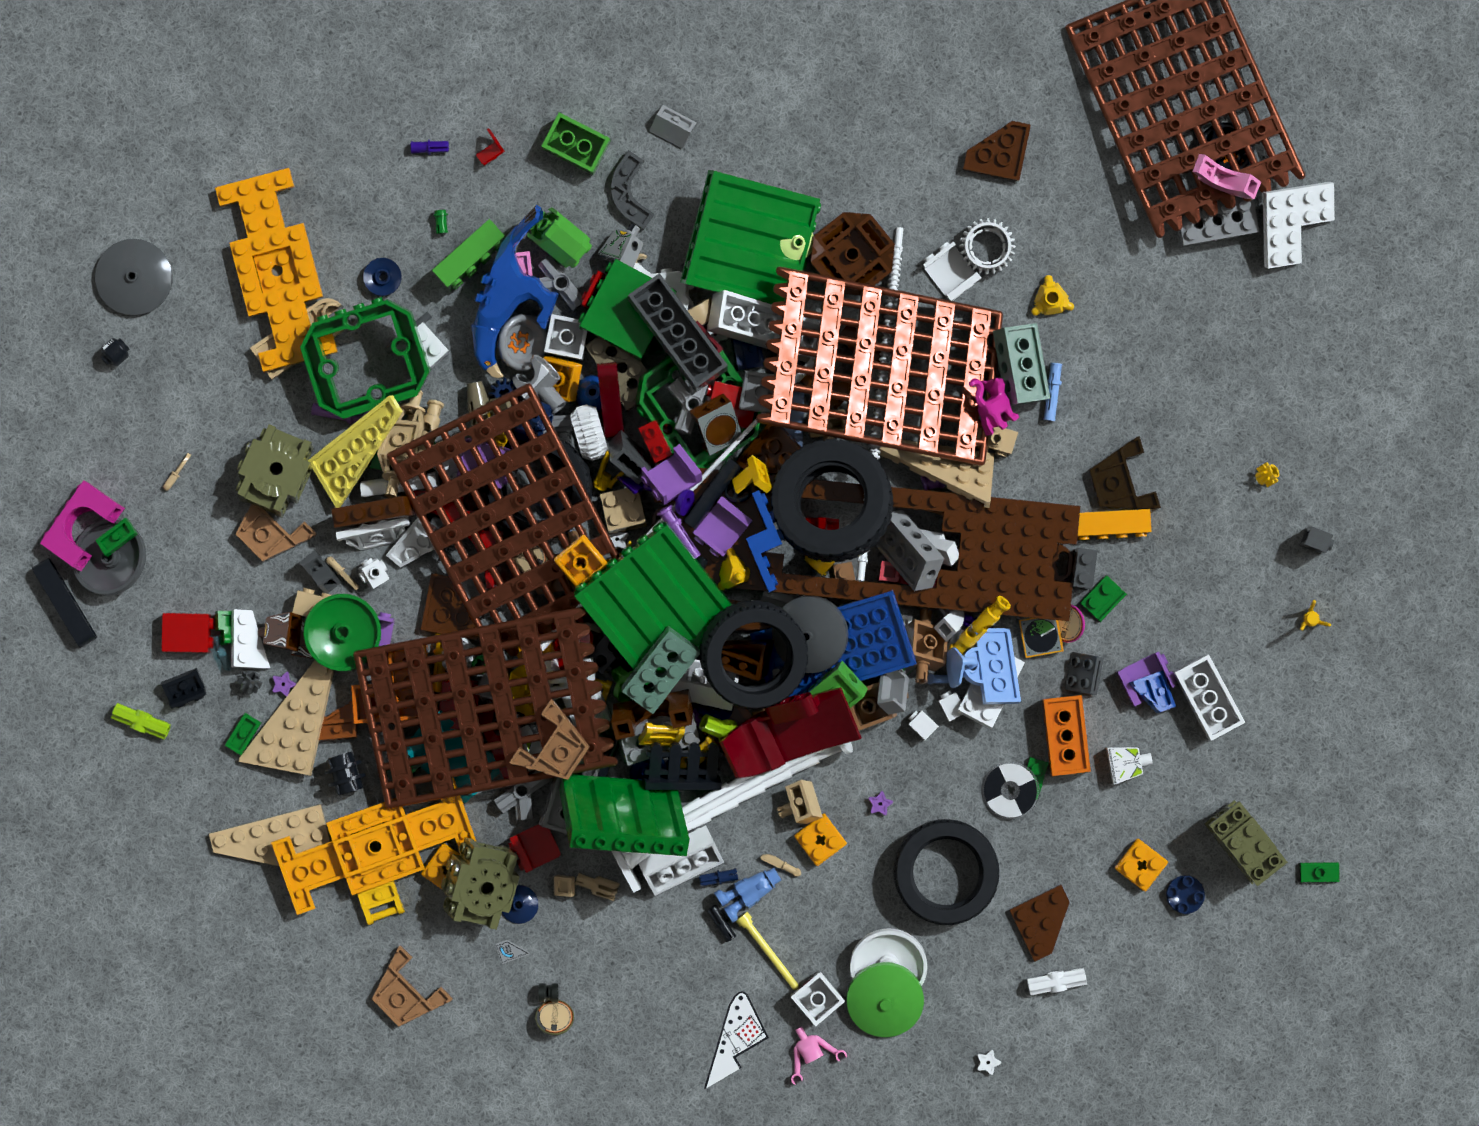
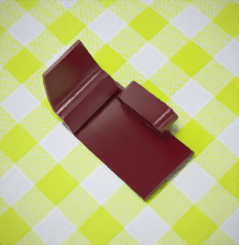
(790, 731)

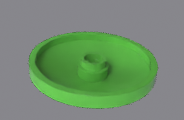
(885, 999)

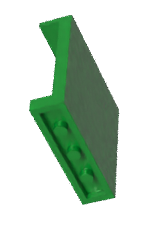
(612, 315)

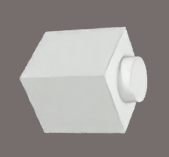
(950, 703)
(922, 724)

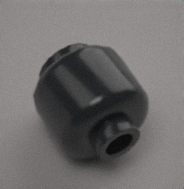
(114, 352)

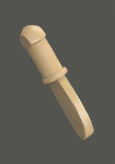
(174, 475)
(340, 571)
(773, 860)

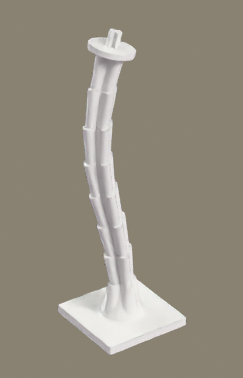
(731, 794)

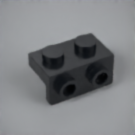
(184, 688)

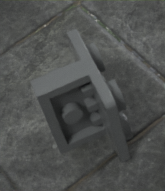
(1084, 673)

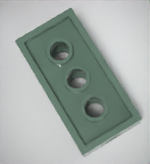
(1021, 364)
(657, 657)

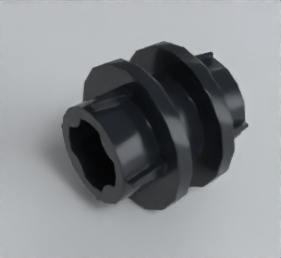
(345, 773)

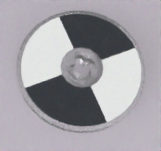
(1016, 776)

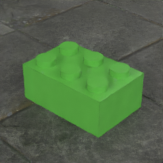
(576, 143)

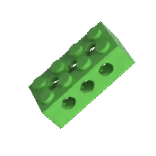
(841, 677)

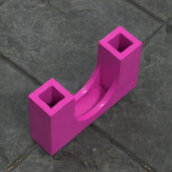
(59, 537)

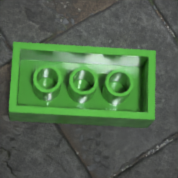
(469, 255)

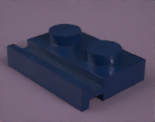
(746, 355)

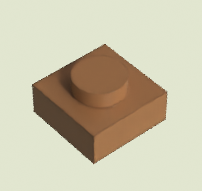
(844, 571)

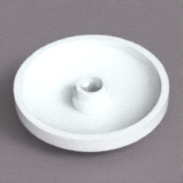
(892, 947)

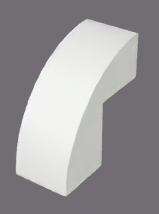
(950, 623)

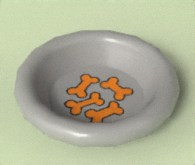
(521, 340)

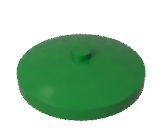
(338, 629)

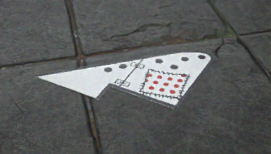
(739, 1034)

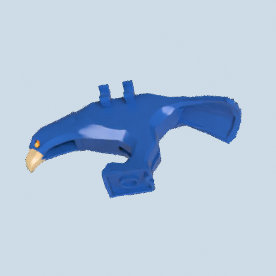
(504, 291)

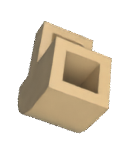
(701, 311)

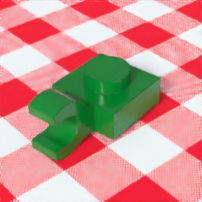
(223, 624)

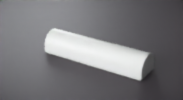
(379, 486)

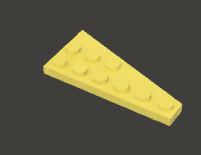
(348, 455)

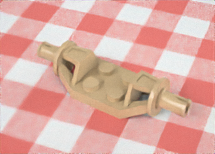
(401, 434)

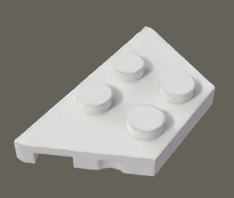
(374, 535)

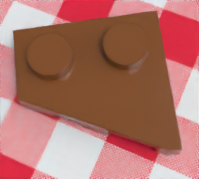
(339, 724)

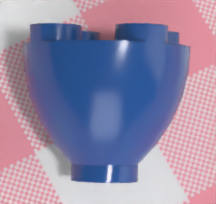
(583, 396)

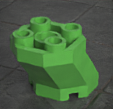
(560, 238)

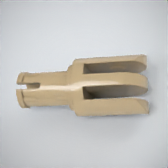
(599, 886)

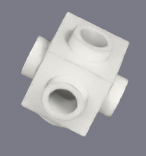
(379, 575)

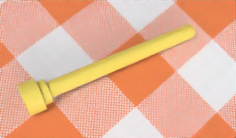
(746, 922)

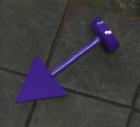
(683, 502)

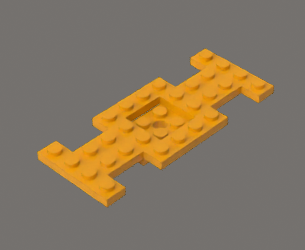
(274, 246)
(351, 855)

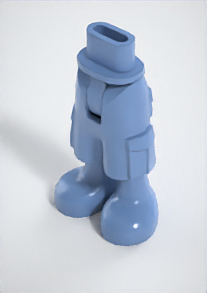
(750, 890)

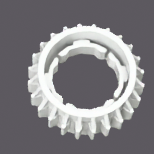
(992, 227)
(589, 432)

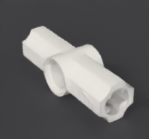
(1056, 981)

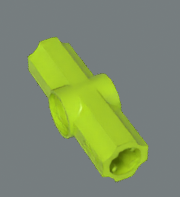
(141, 721)
(717, 727)

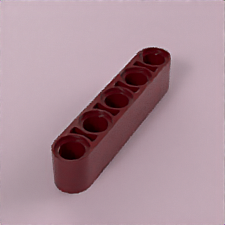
(610, 398)

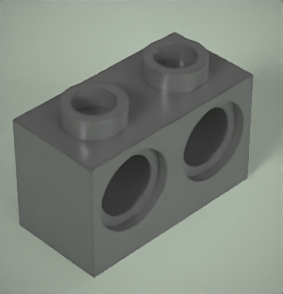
(1317, 540)

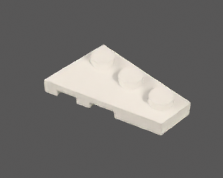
(411, 544)
(246, 645)

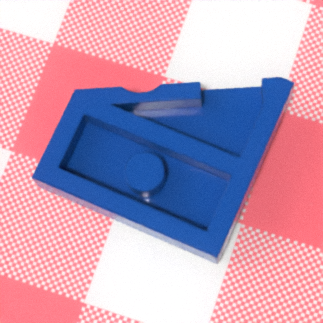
(1154, 691)

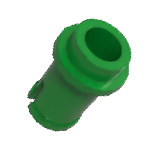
(440, 221)

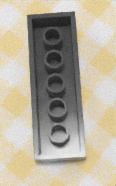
(677, 332)

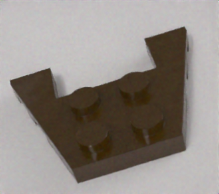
(1114, 483)

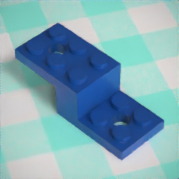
(765, 541)

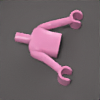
(810, 1050)

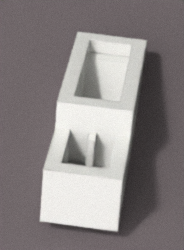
(946, 548)

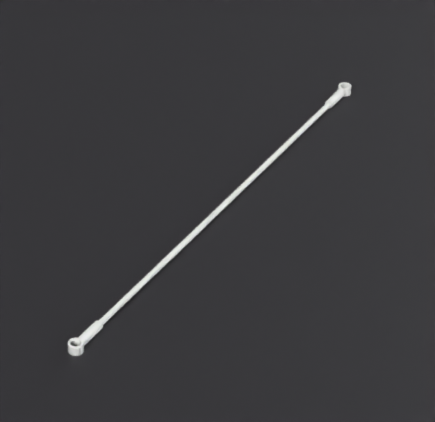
(798, 377)

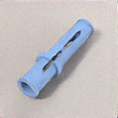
(1053, 384)

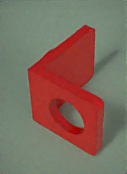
(491, 152)

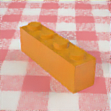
(1114, 523)

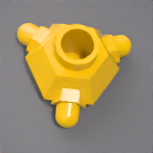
(1051, 299)
(732, 571)

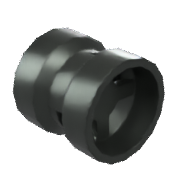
(553, 992)

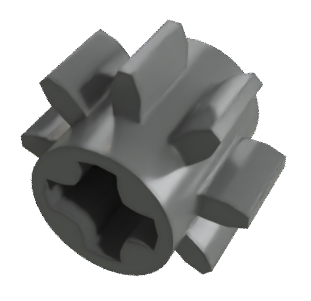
(249, 682)

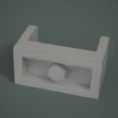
(893, 692)

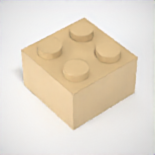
(623, 511)

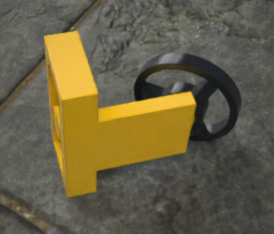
(755, 473)

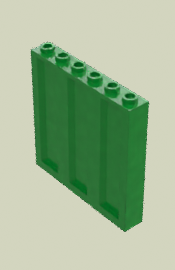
(740, 236)
(650, 589)
(622, 816)

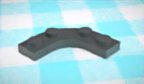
(622, 193)

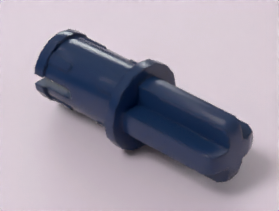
(718, 877)

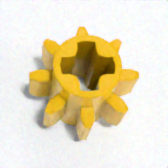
(1267, 474)

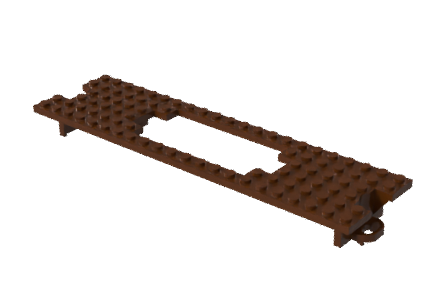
(1001, 551)

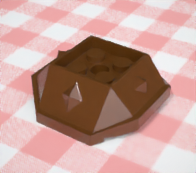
(856, 233)

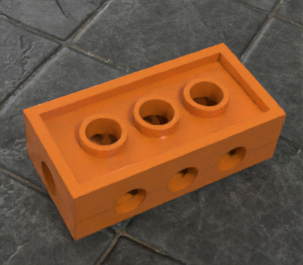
(1078, 741)

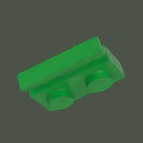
(1103, 598)

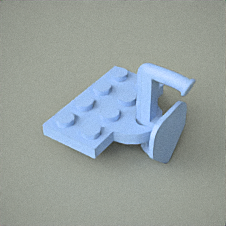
(992, 665)

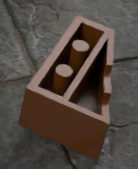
(747, 657)

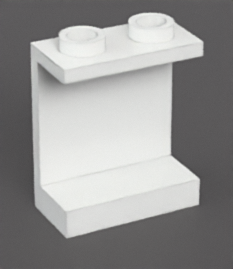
(950, 271)

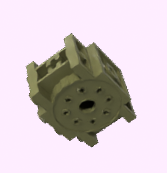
(263, 457)
(1245, 842)
(491, 890)

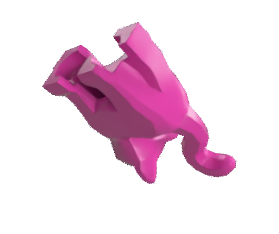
(995, 410)

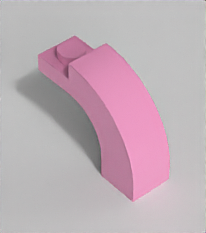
(1224, 179)

